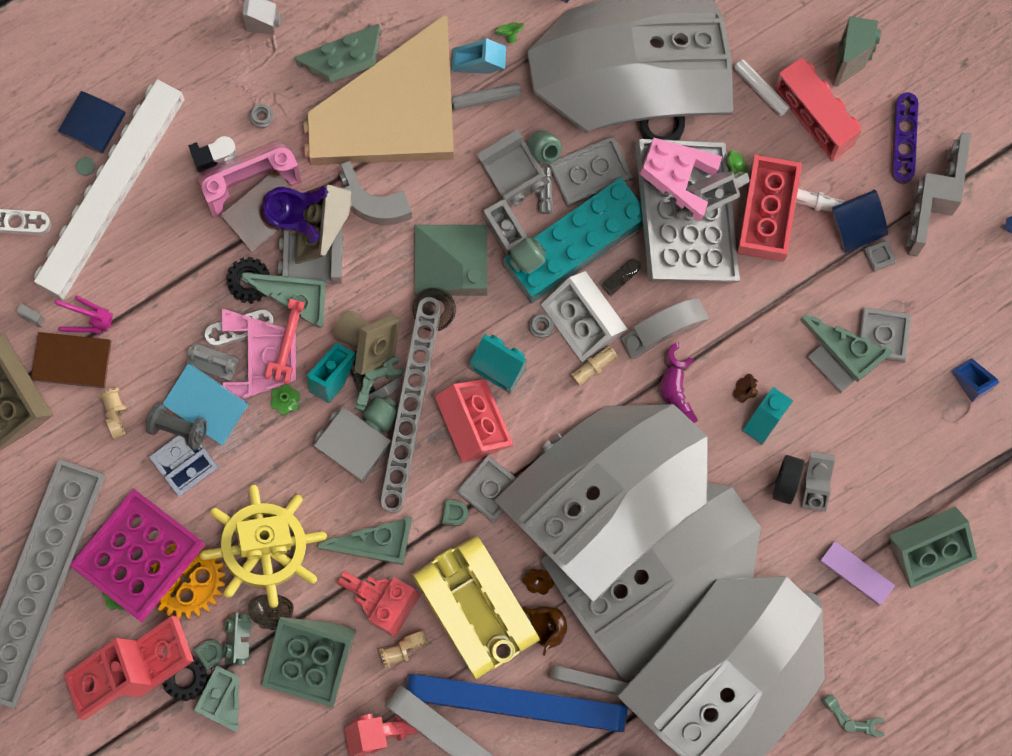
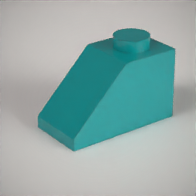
(331, 372)
(767, 415)

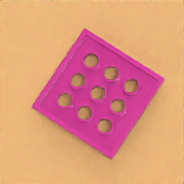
(138, 571)

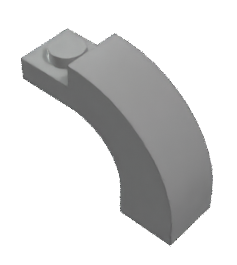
(374, 209)
(663, 325)

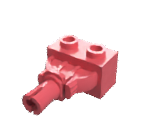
(386, 602)
(369, 734)

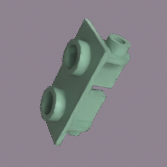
(235, 650)

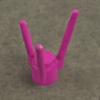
(99, 317)

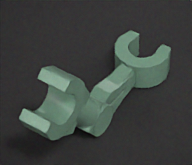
(371, 376)
(848, 725)

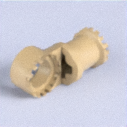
(114, 409)
(399, 652)

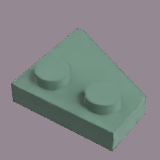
(221, 699)

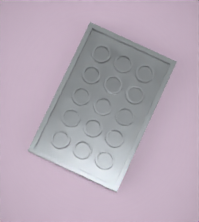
(684, 247)

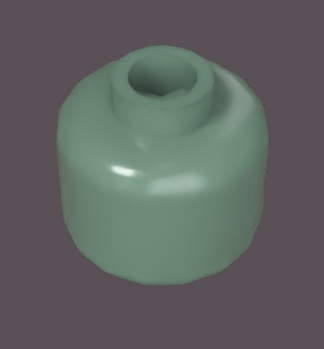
(544, 147)
(527, 255)
(381, 414)

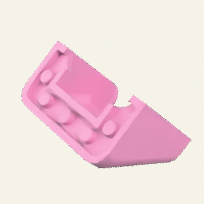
(267, 158)

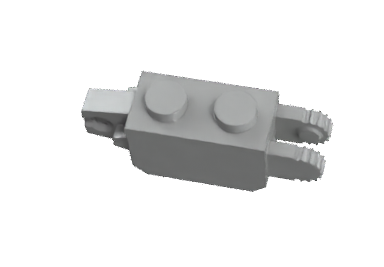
(715, 190)

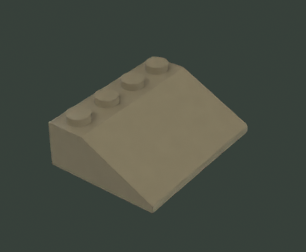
(20, 401)

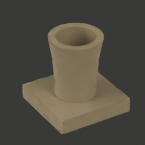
(374, 341)

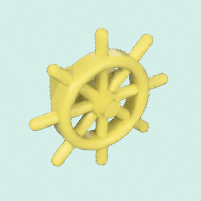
(262, 540)

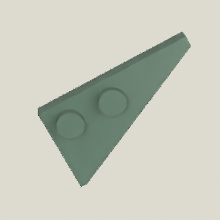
(285, 288)

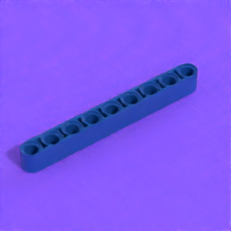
(518, 703)

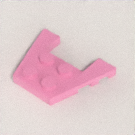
(669, 170)
(263, 347)

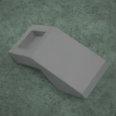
(817, 481)

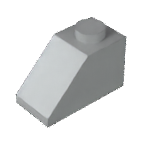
(261, 16)

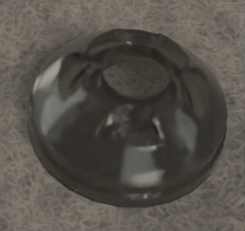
(439, 294)
(268, 617)

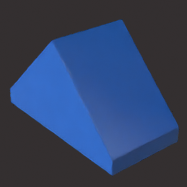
(974, 379)

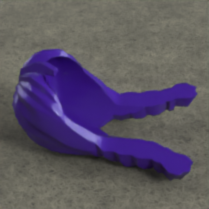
(285, 208)

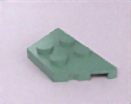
(343, 56)

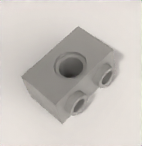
(504, 226)

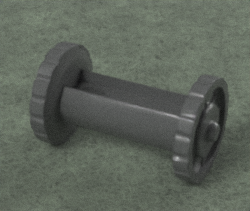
(158, 420)

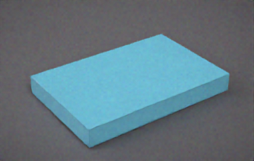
(203, 397)

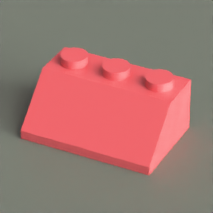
(473, 420)

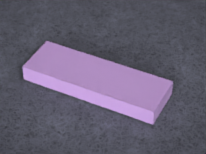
(857, 573)

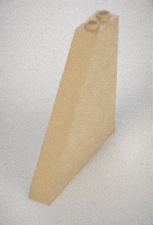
(391, 109)

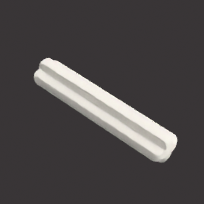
(761, 87)

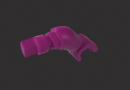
(672, 382)

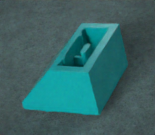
(498, 363)

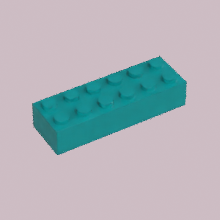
(581, 238)

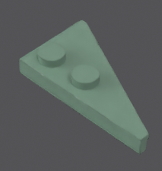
(852, 352)
(381, 543)

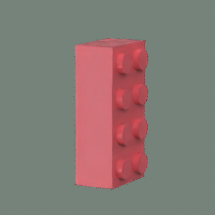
(818, 108)
(769, 208)

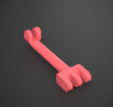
(280, 367)

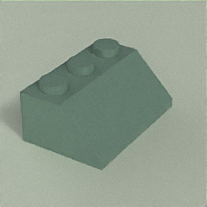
(856, 47)
(933, 546)

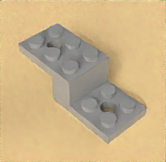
(938, 194)

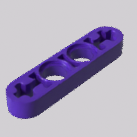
(908, 138)

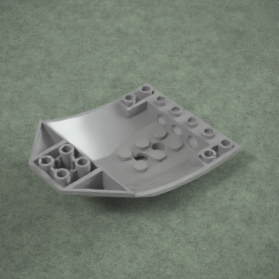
(606, 73)
(649, 480)
(681, 568)
(741, 636)

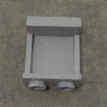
(513, 168)
(352, 444)

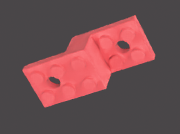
(128, 667)

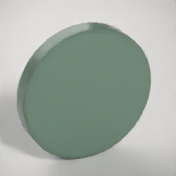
(85, 166)

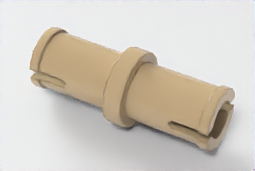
(594, 365)

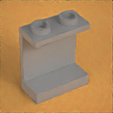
(324, 268)

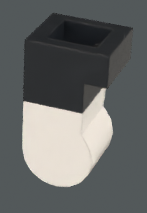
(213, 154)

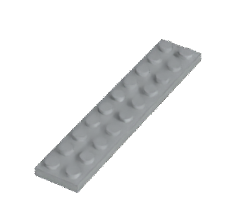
(43, 572)

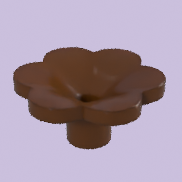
(746, 388)
(538, 581)

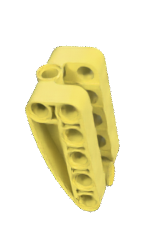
(475, 606)

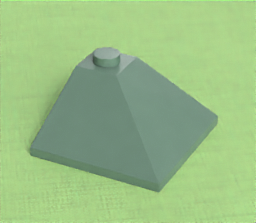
(451, 259)
(309, 659)

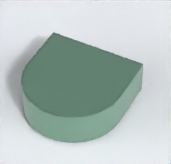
(454, 513)
(209, 653)

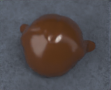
(545, 616)

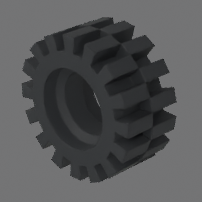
(234, 276)
(194, 689)

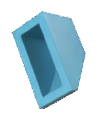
(479, 57)

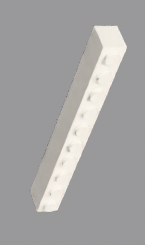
(109, 189)

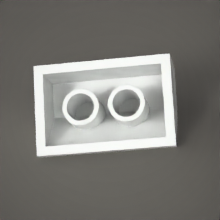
(583, 316)

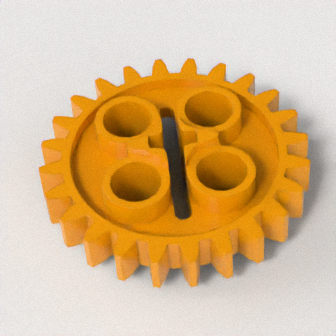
(203, 592)

